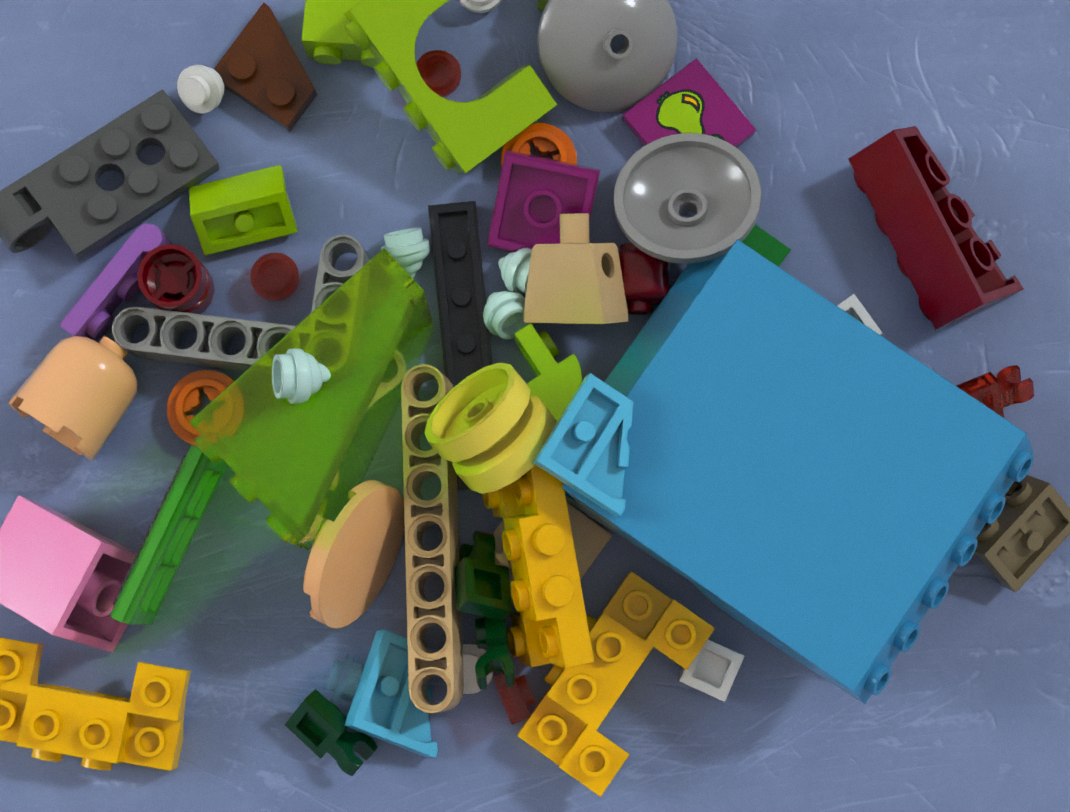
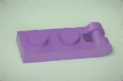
(116, 283)

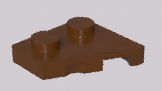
(267, 71)

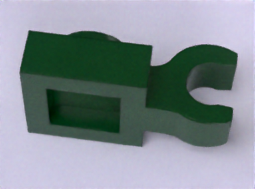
(481, 584)
(493, 636)
(322, 729)

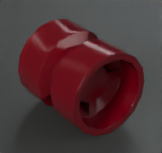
(175, 280)

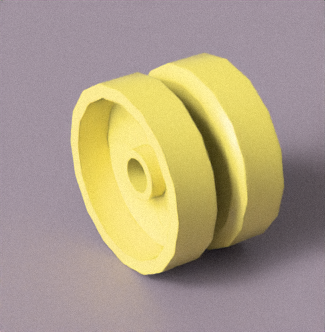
(490, 428)

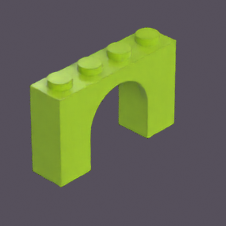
(462, 130)

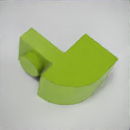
(554, 382)

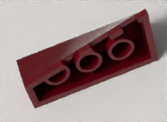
(930, 228)

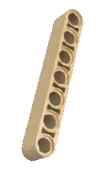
(421, 563)

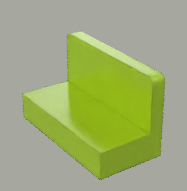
(241, 210)

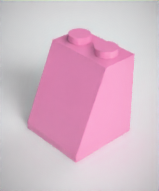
(62, 574)

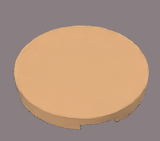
(354, 554)

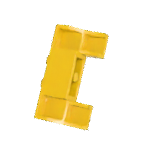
(545, 572)
(582, 695)
(89, 723)

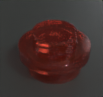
(440, 71)
(275, 276)

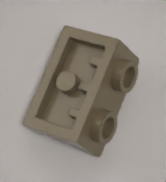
(1024, 533)

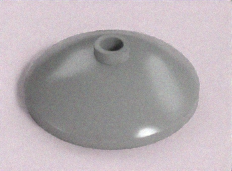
(578, 54)
(685, 176)

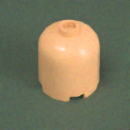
(79, 393)

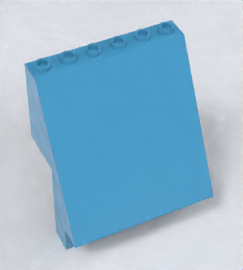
(803, 467)

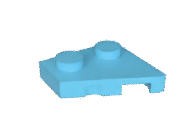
(591, 444)
(383, 699)

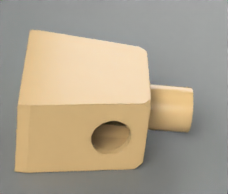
(575, 279)

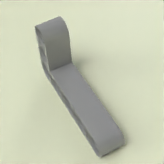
(216, 331)

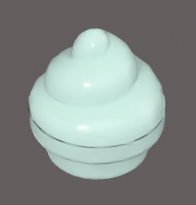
(407, 248)
(516, 270)
(504, 313)
(297, 375)

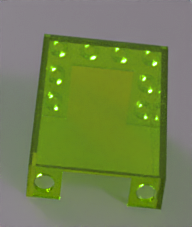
(316, 451)

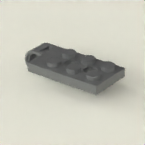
(66, 186)

